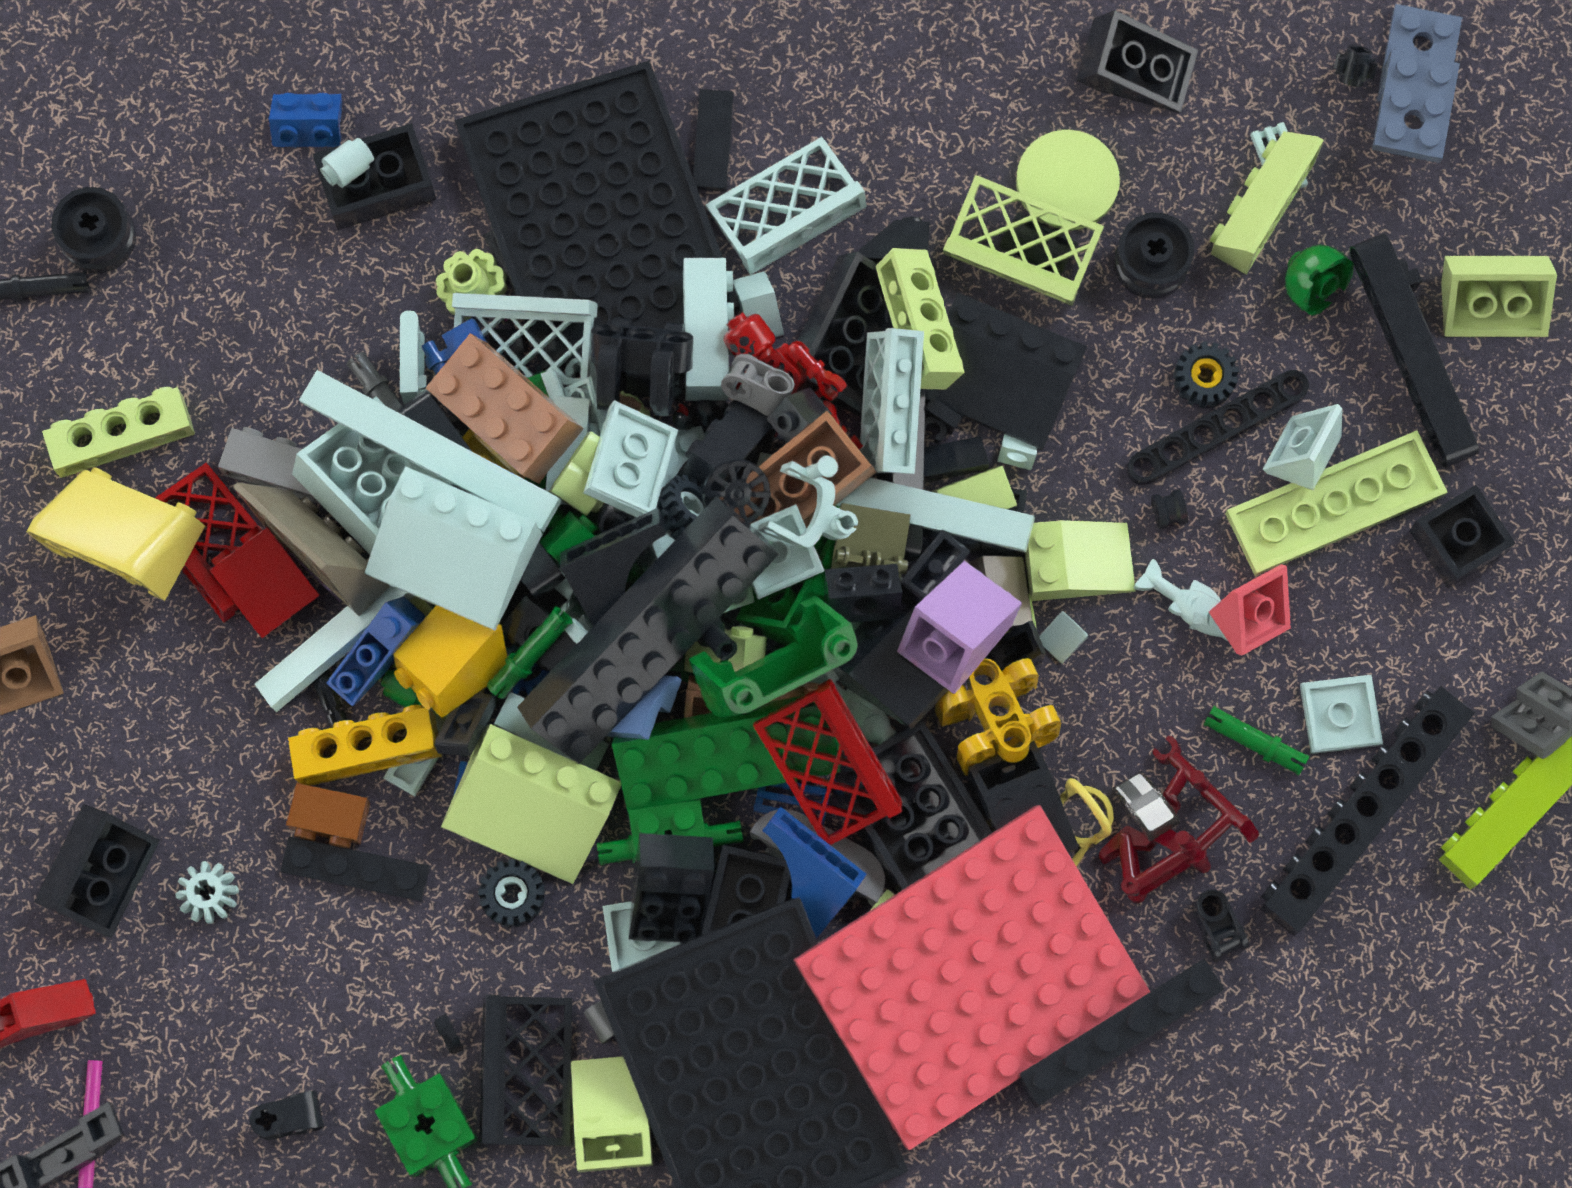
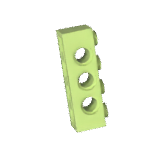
(917, 305)
(137, 437)

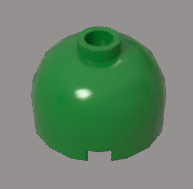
(1317, 272)

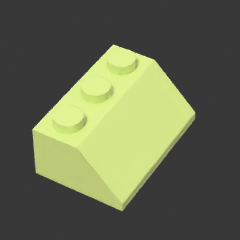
(1497, 296)

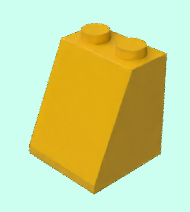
(449, 660)

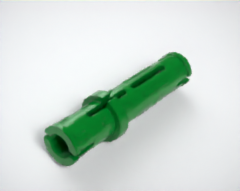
(519, 664)
(1256, 740)

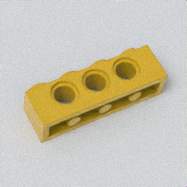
(309, 745)

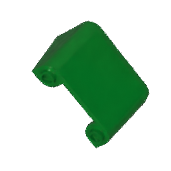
(820, 644)

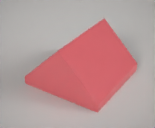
(1255, 611)

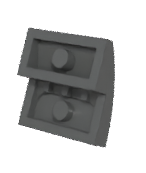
(1539, 716)

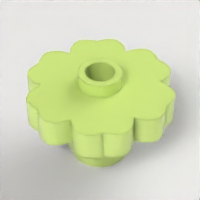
(470, 275)

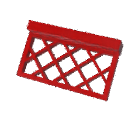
(196, 567)
(859, 756)

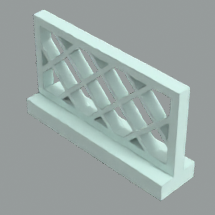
(807, 222)
(534, 310)
(893, 400)

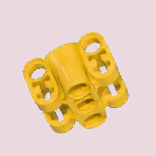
(1014, 681)

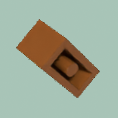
(328, 815)

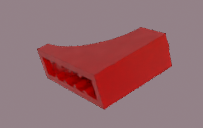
(44, 1010)

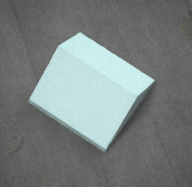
(1306, 446)

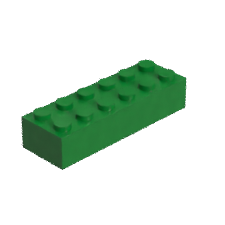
(714, 756)

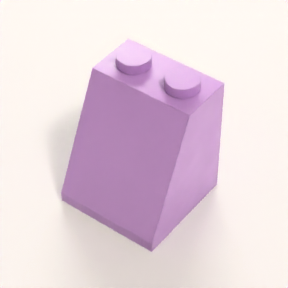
(958, 626)

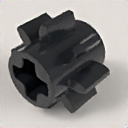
(1355, 65)

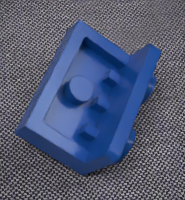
(305, 120)

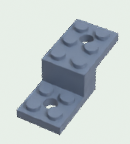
(1417, 84)

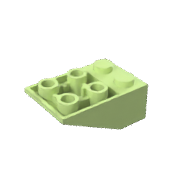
(608, 1117)

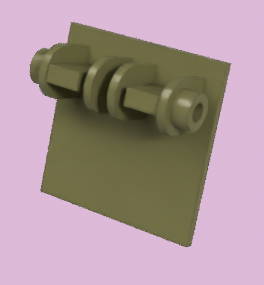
(876, 541)

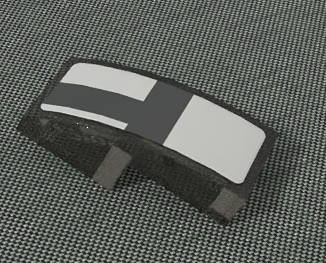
(1146, 805)

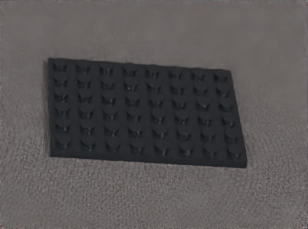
(593, 197)
(746, 1064)

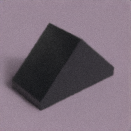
(1017, 645)

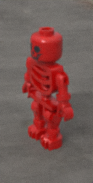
(754, 337)

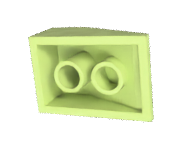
(1078, 559)

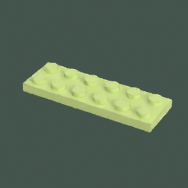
(1344, 502)

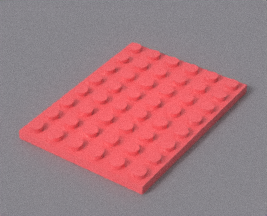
(971, 976)

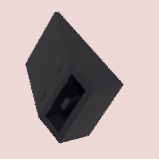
(1010, 789)
(670, 887)

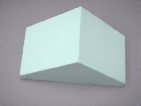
(758, 297)

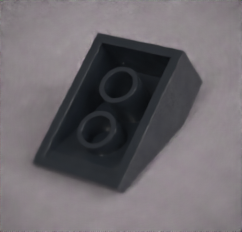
(1136, 62)

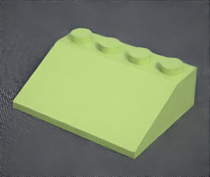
(530, 803)

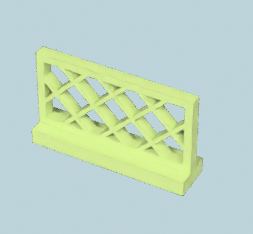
(1012, 268)

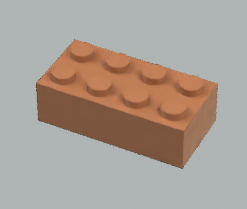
(504, 408)
(817, 440)

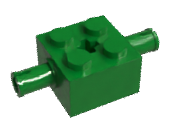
(670, 819)
(403, 1118)

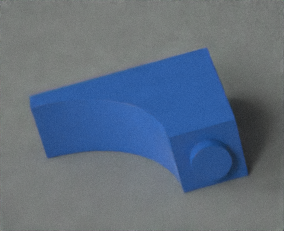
(817, 870)

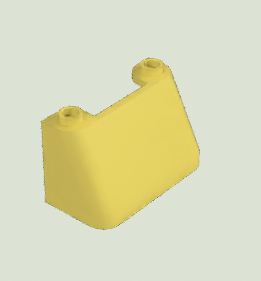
(119, 531)

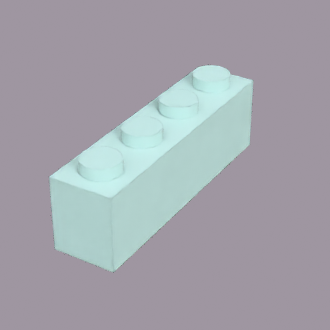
(706, 319)

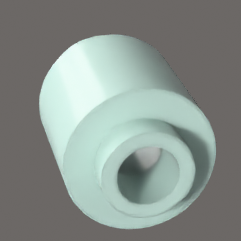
(346, 162)

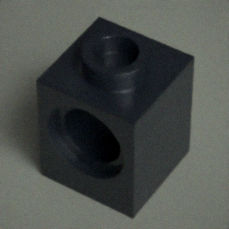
(796, 413)

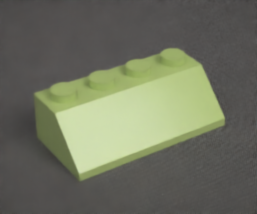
(1266, 199)

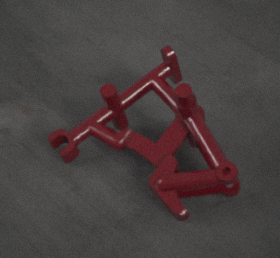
(1185, 848)

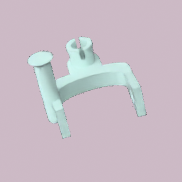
(826, 518)

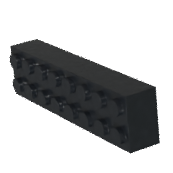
(647, 630)

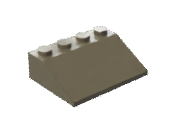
(315, 543)

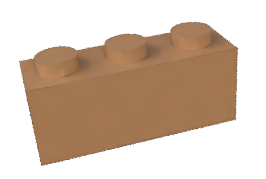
(26, 666)

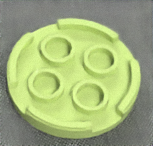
(1071, 174)

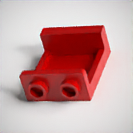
(262, 581)

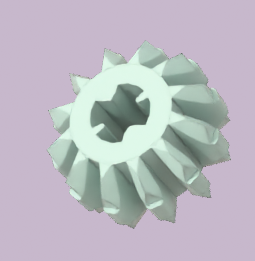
(215, 880)

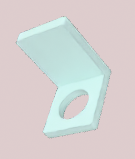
(1017, 453)

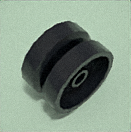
(93, 230)
(1149, 237)

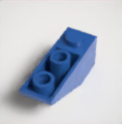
(375, 649)

